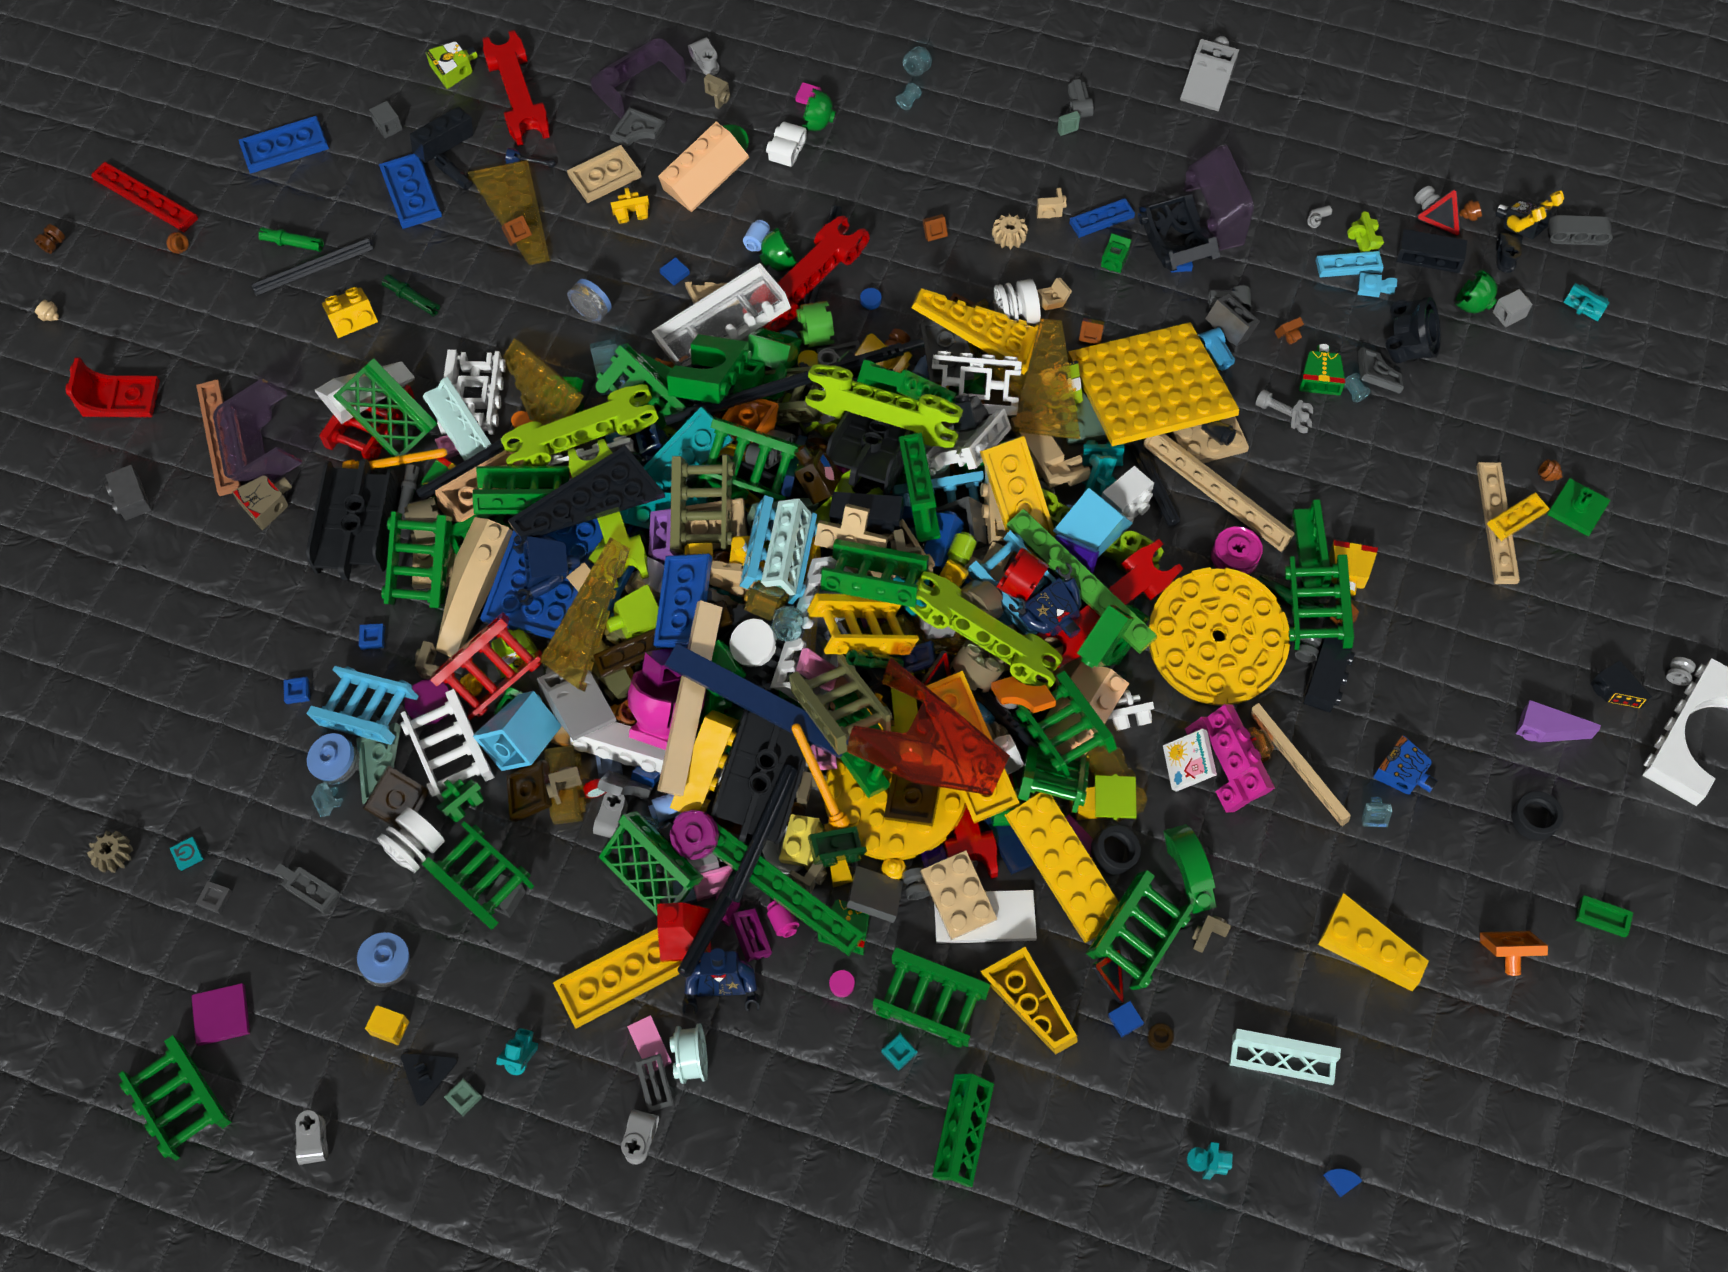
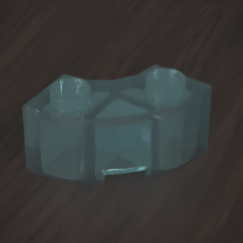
(601, 354)

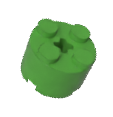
(816, 324)

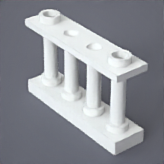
(460, 727)

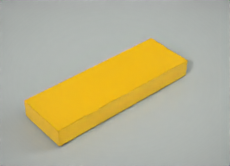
(1518, 516)

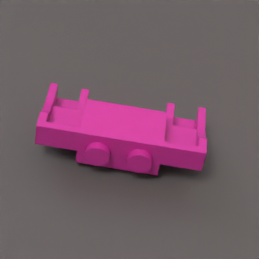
(1237, 757)

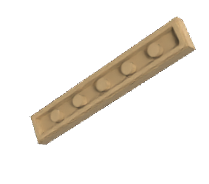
(1494, 503)
(1300, 765)

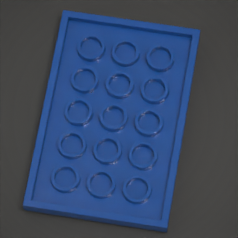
(548, 610)

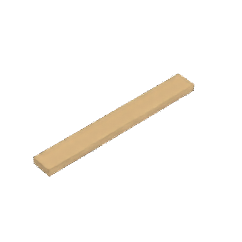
(1220, 490)
(688, 704)

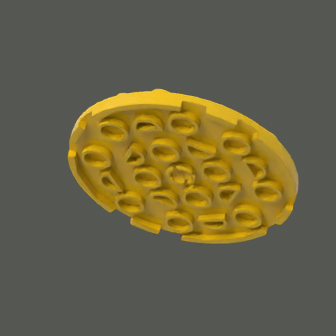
(1227, 669)
(890, 838)

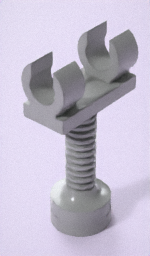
(1298, 416)

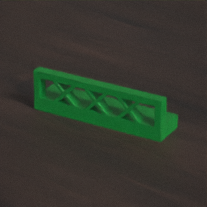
(1311, 543)
(958, 1127)

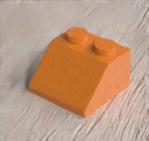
(756, 415)

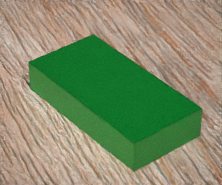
(1604, 916)

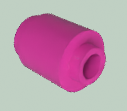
(782, 920)

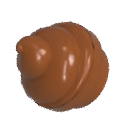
(1471, 210)
(177, 242)
(1550, 470)

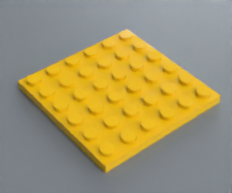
(1153, 384)

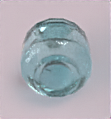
(917, 61)
(788, 623)

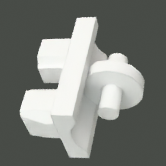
(1141, 711)

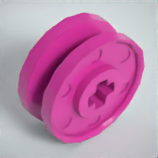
(1237, 549)

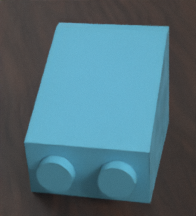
(1093, 522)
(518, 732)

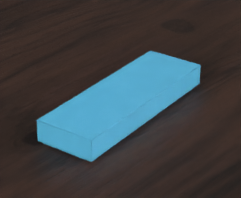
(1349, 264)

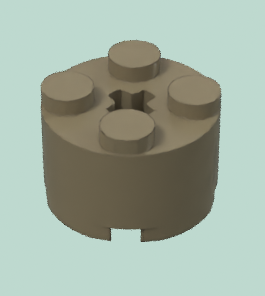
(425, 511)
(984, 596)
(978, 666)

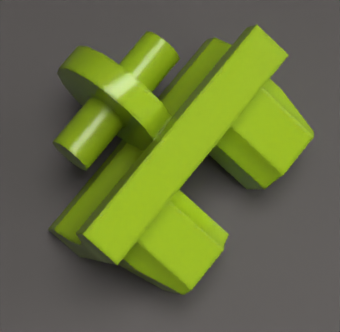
(1364, 233)

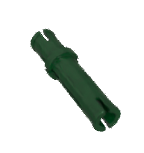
(404, 291)
(1284, 594)
(868, 659)

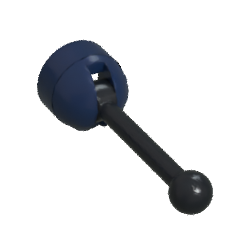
(514, 156)

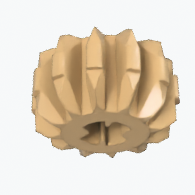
(1009, 231)

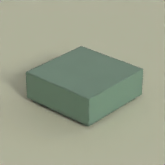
(1068, 123)
(463, 1097)

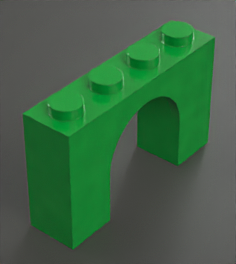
(711, 384)
(1105, 642)

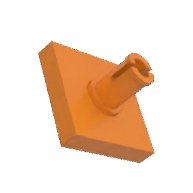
(1513, 946)

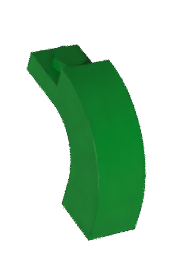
(1194, 866)

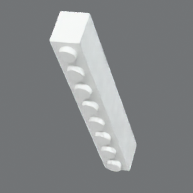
(614, 744)

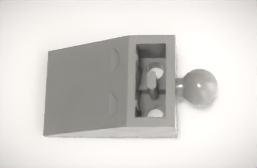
(1210, 73)
(575, 709)

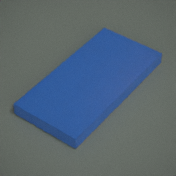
(283, 144)
(410, 190)
(683, 585)

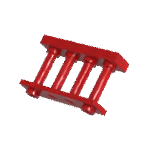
(334, 431)
(480, 643)

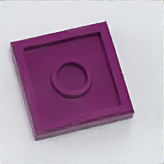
(220, 1014)

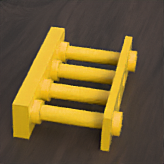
(854, 607)

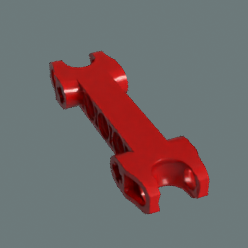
(524, 113)
(829, 251)
(1141, 577)
(979, 845)

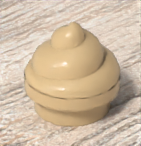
(47, 311)

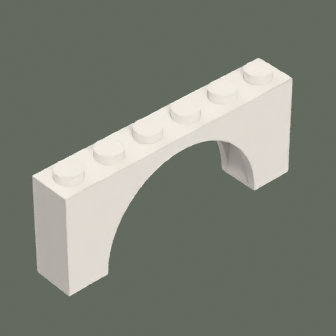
(1672, 762)

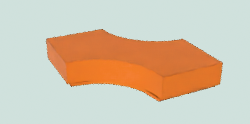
(1014, 692)

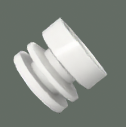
(1018, 303)
(410, 840)

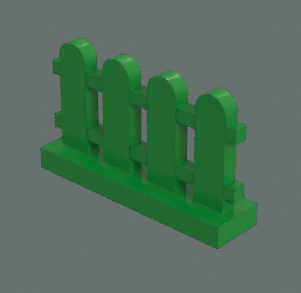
(643, 373)

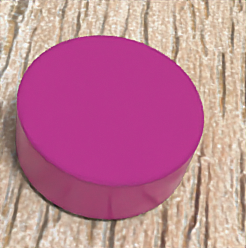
(842, 983)

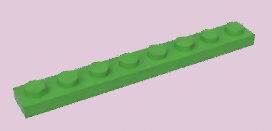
(1091, 589)

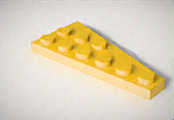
(980, 326)

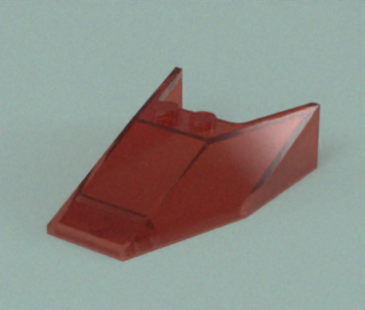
(937, 748)

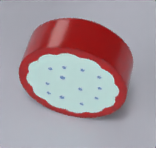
(590, 789)

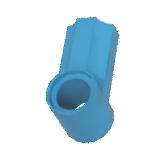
(1215, 346)

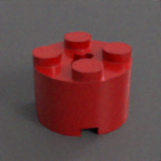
(1023, 575)

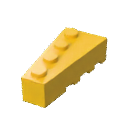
(707, 758)
(1372, 945)
(1028, 995)

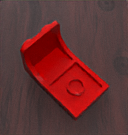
(111, 395)

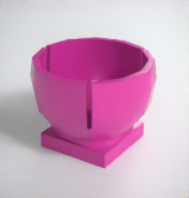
(652, 709)

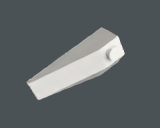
(326, 391)

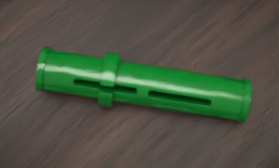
(283, 238)

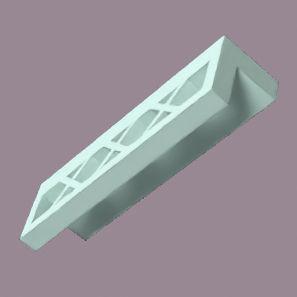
(456, 419)
(785, 546)
(1289, 1048)

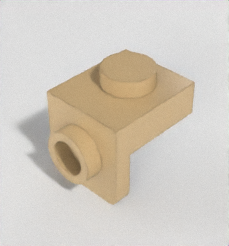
(1051, 206)
(1054, 296)

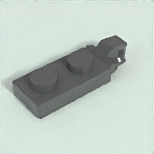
(307, 887)

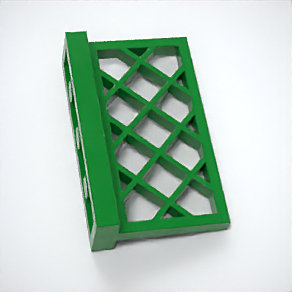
(395, 393)
(658, 849)

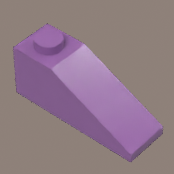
(1549, 724)

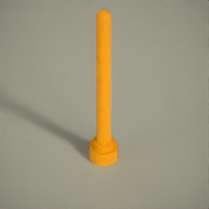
(398, 460)
(837, 818)

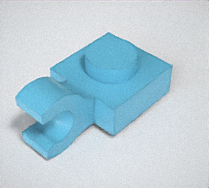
(1373, 284)

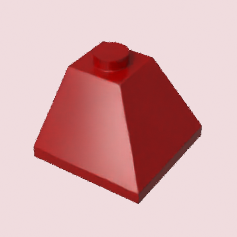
(678, 928)

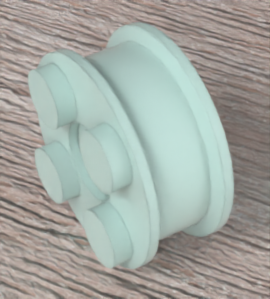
(689, 1054)

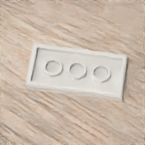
(1014, 920)

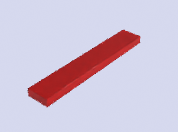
(144, 196)

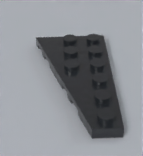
(601, 490)

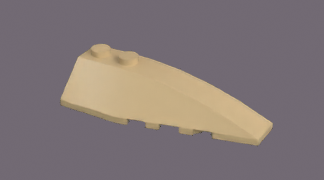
(471, 581)

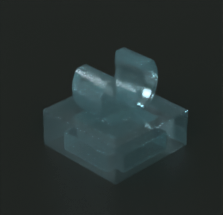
(324, 799)
(1376, 813)

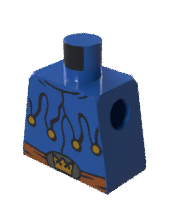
(1406, 768)

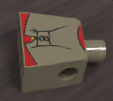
(263, 499)

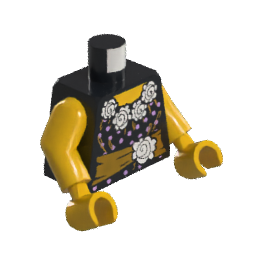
(1528, 217)

